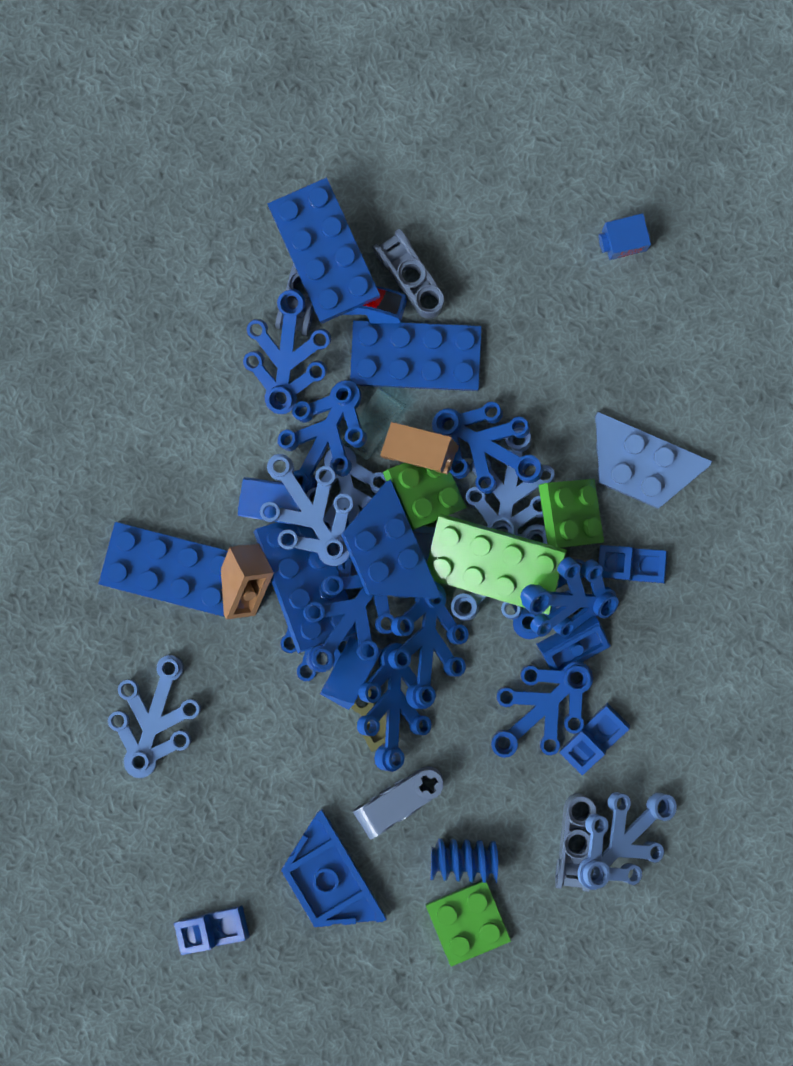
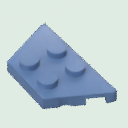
(642, 463)

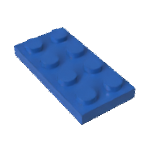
(323, 250)
(416, 355)
(164, 568)
(299, 582)

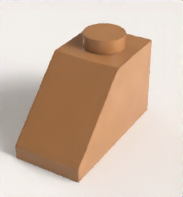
(244, 580)

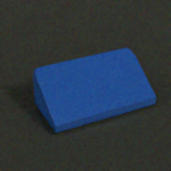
(257, 492)
(581, 645)
(348, 674)

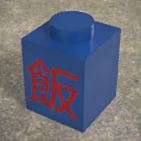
(624, 237)

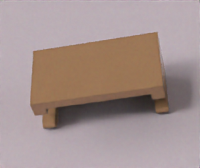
(419, 448)

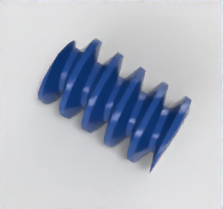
(464, 860)

